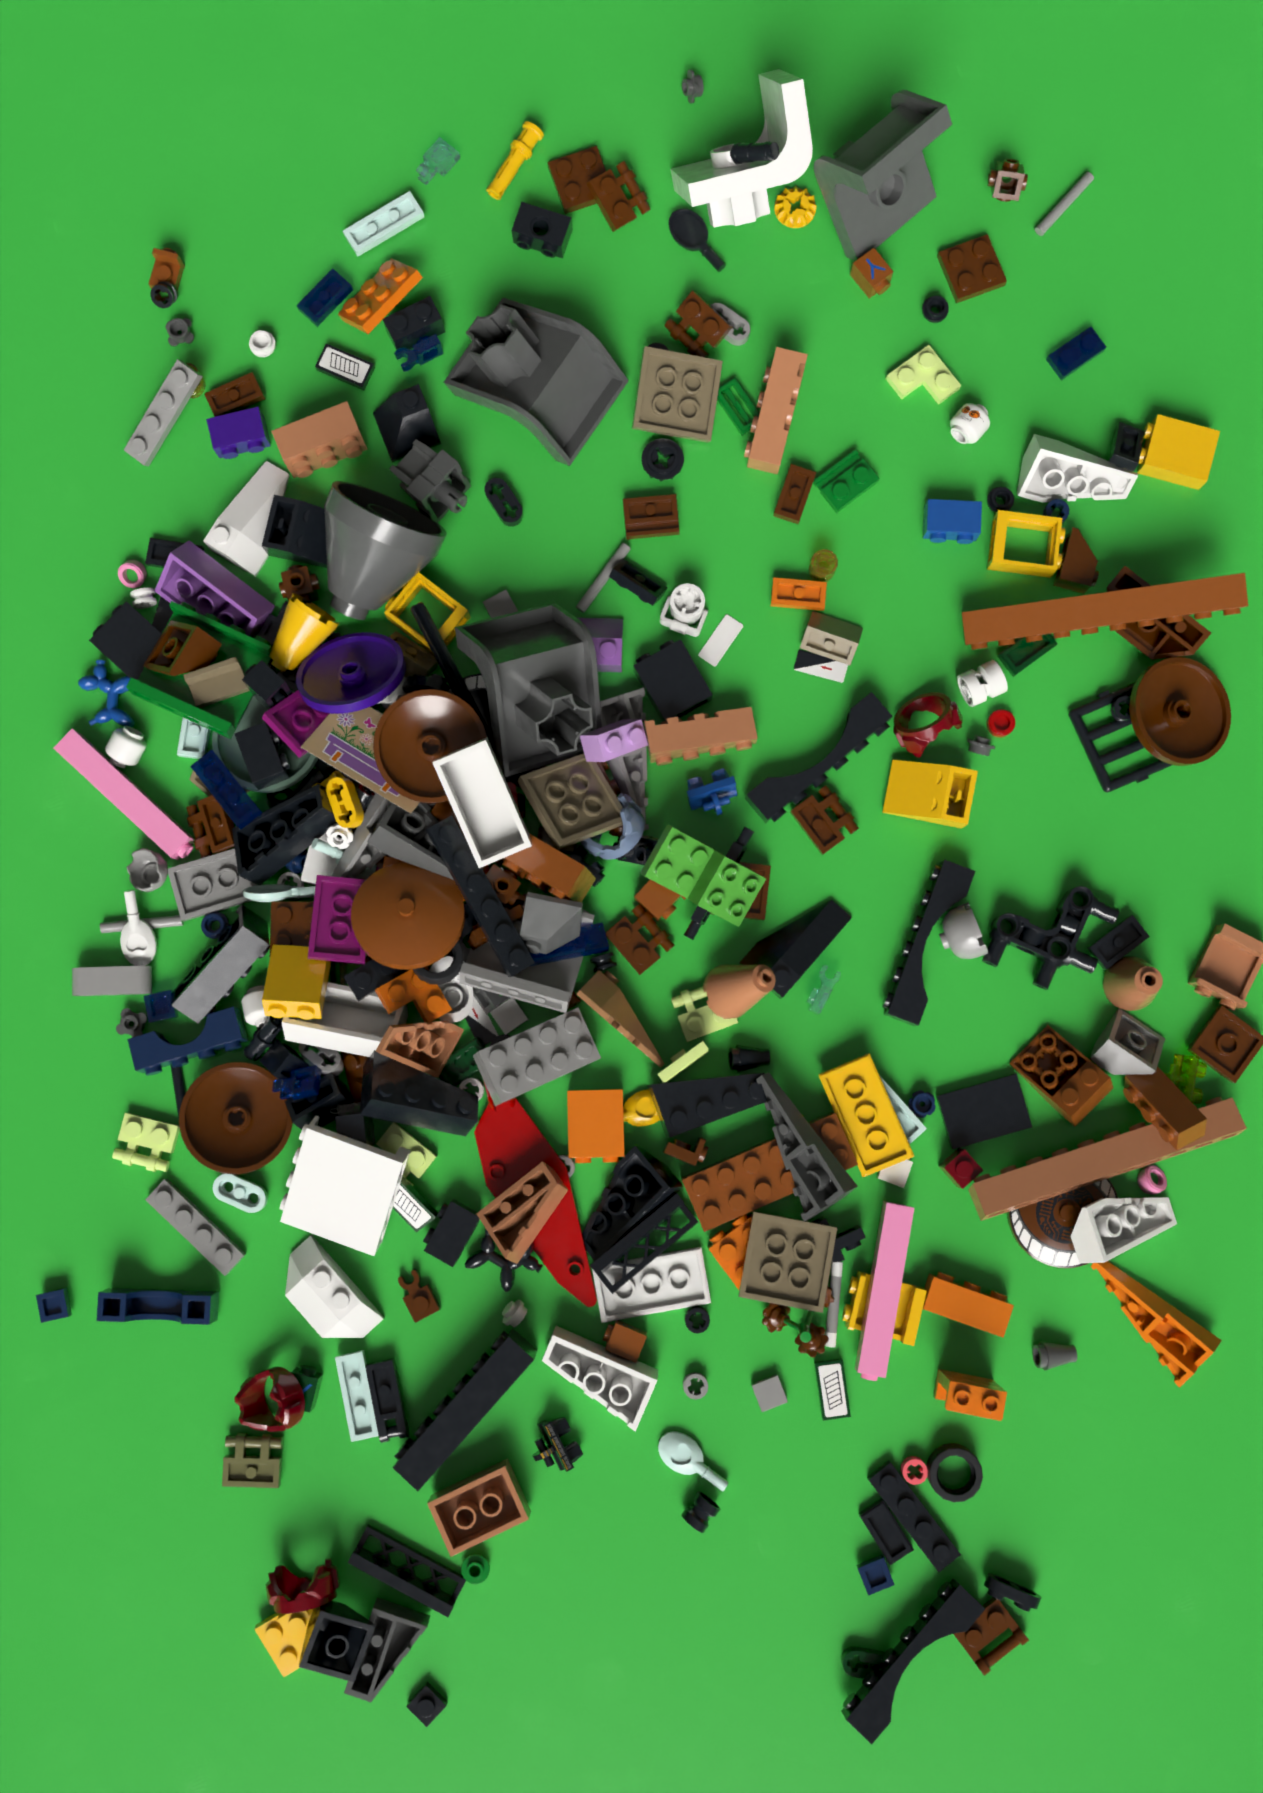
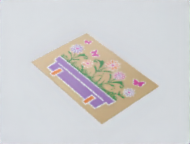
(347, 745)

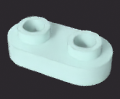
(241, 1192)

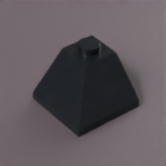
(404, 420)
(336, 1641)

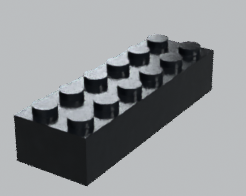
(465, 1409)

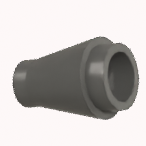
(1052, 1355)

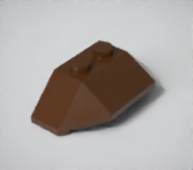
(1163, 638)

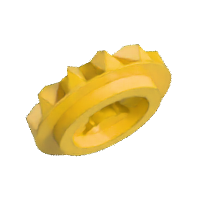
(799, 217)

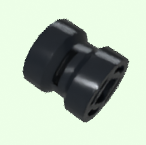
(699, 1514)

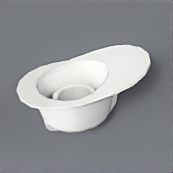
(457, 995)

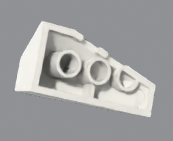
(242, 525)
(1117, 1225)

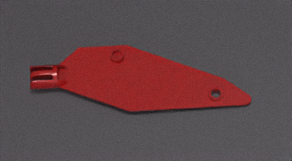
(510, 1149)

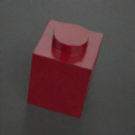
(960, 1168)

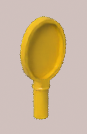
(640, 1109)

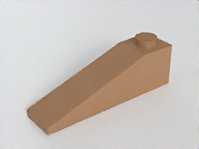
(610, 1003)

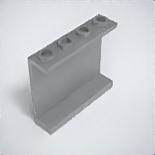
(542, 984)

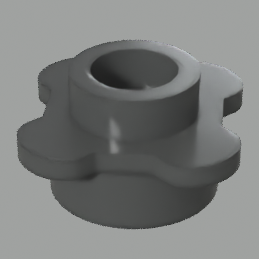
(692, 86)
(176, 325)
(980, 745)
(138, 1019)

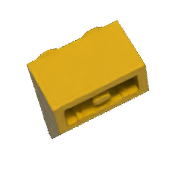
(930, 792)

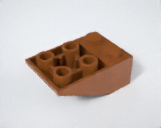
(1062, 1075)

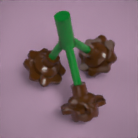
(810, 1336)

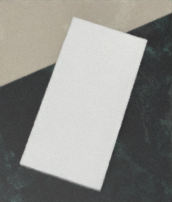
(665, 1284)

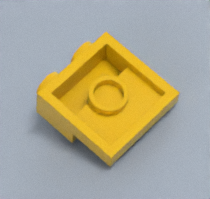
(284, 1638)

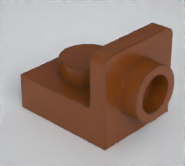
(167, 267)

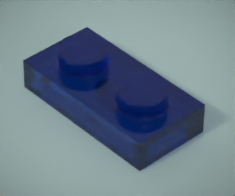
(324, 297)
(1076, 353)

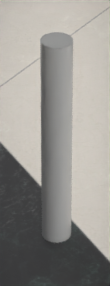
(1065, 202)
(602, 578)
(156, 922)

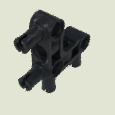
(1064, 931)

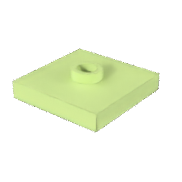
(682, 1061)

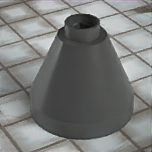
(373, 547)

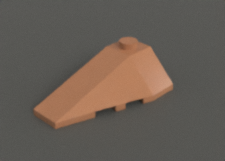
(421, 1045)

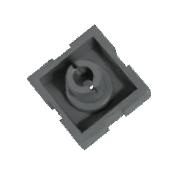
(432, 481)

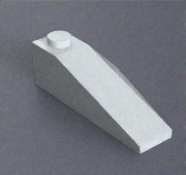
(1065, 472)

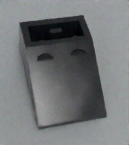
(296, 532)

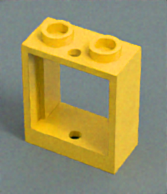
(1025, 521)
(397, 605)

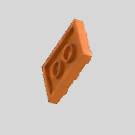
(379, 295)

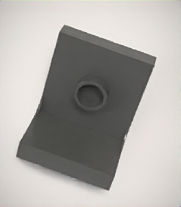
(882, 175)
(539, 373)
(537, 684)

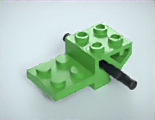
(705, 876)

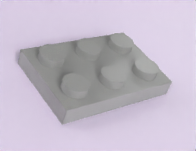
(208, 885)

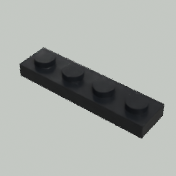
(913, 1516)

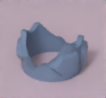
(632, 831)

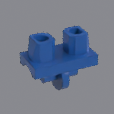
(713, 794)

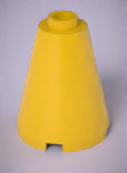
(300, 633)

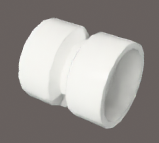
(984, 682)

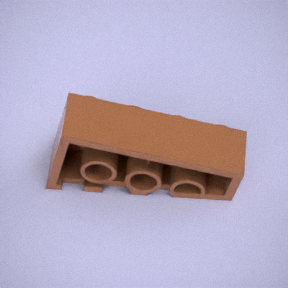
(776, 410)
(700, 735)

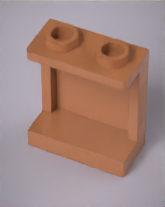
(1228, 966)

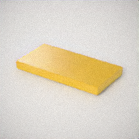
(866, 1115)

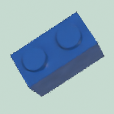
(952, 520)

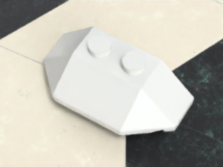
(327, 1294)

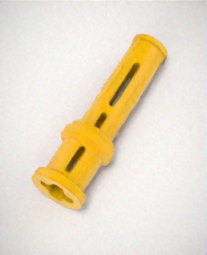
(520, 151)

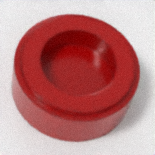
(1000, 723)

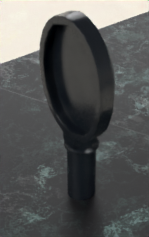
(692, 234)

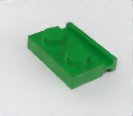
(846, 481)

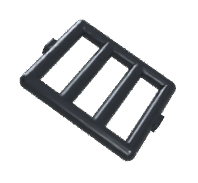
(1098, 761)

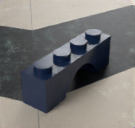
(221, 1031)
(152, 1304)

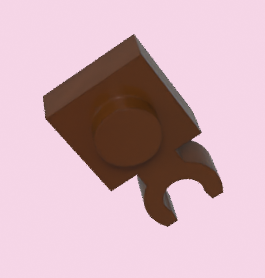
(420, 1300)

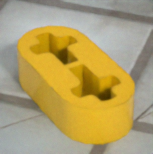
(345, 802)

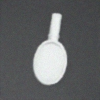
(137, 936)

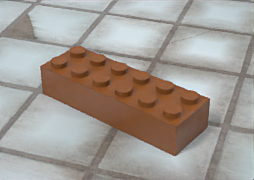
(541, 864)
(755, 1176)

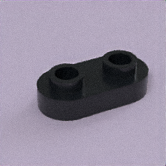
(1023, 1597)

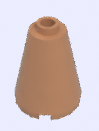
(1131, 983)
(737, 988)

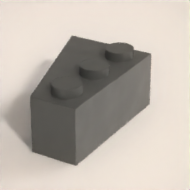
(390, 1642)

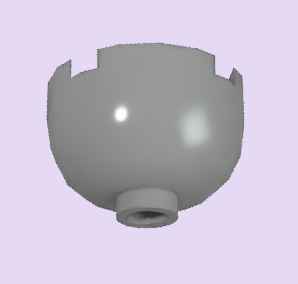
(962, 933)

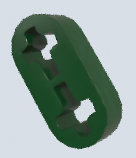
(865, 1655)

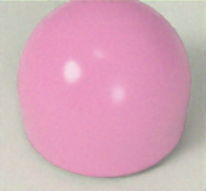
(138, 567)
(1146, 1183)

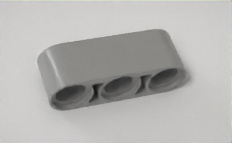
(111, 980)

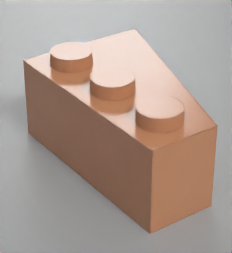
(523, 1210)

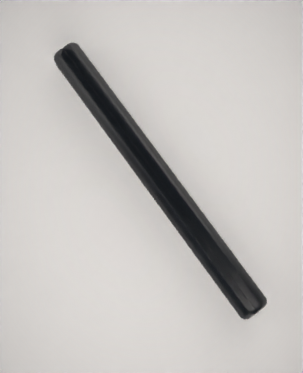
(445, 659)

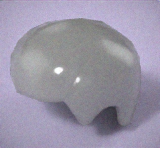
(147, 870)

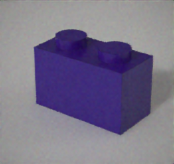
(238, 433)

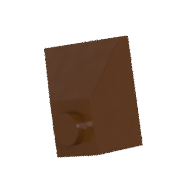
(182, 650)

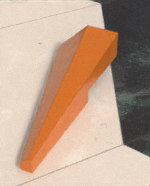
(1175, 1337)

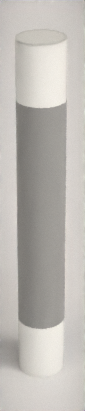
(833, 1309)

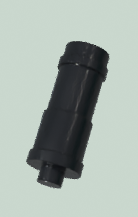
(754, 152)

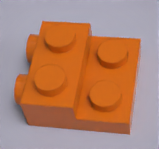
(731, 1247)

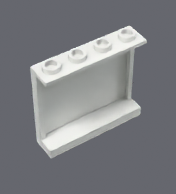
(342, 1188)

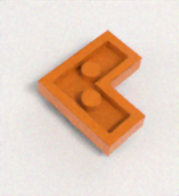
(407, 988)

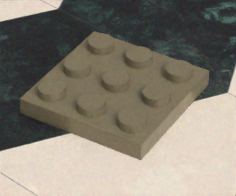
(677, 394)
(572, 800)
(787, 1261)

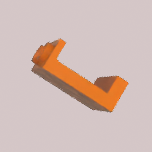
(595, 1125)
(970, 1394)

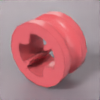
(913, 1479)

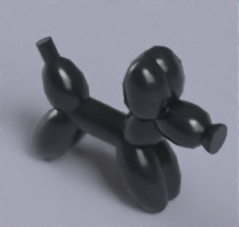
(507, 1272)

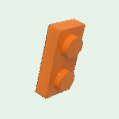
(798, 594)

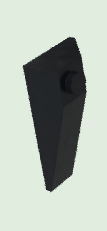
(797, 945)
(635, 1192)

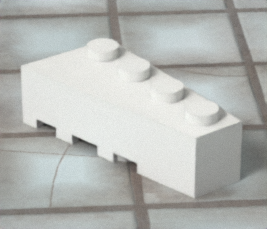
(606, 1377)

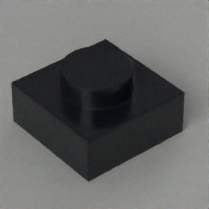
(427, 1704)

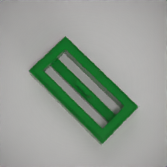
(729, 411)

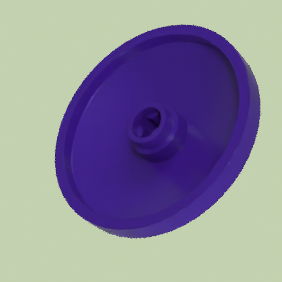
(351, 673)

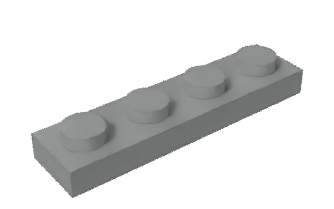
(163, 413)
(195, 1227)

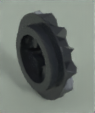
(666, 448)

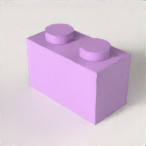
(613, 740)

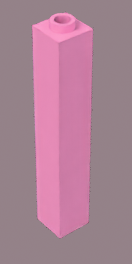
(125, 795)
(884, 1290)

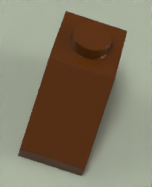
(1078, 564)

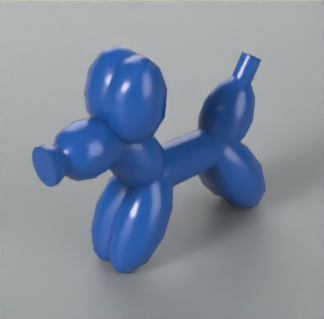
(112, 689)

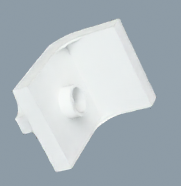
(739, 191)

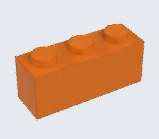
(967, 1304)

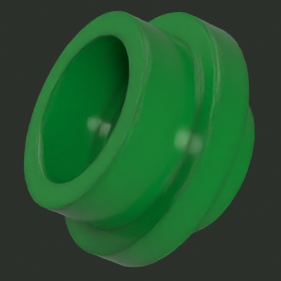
(481, 1562)

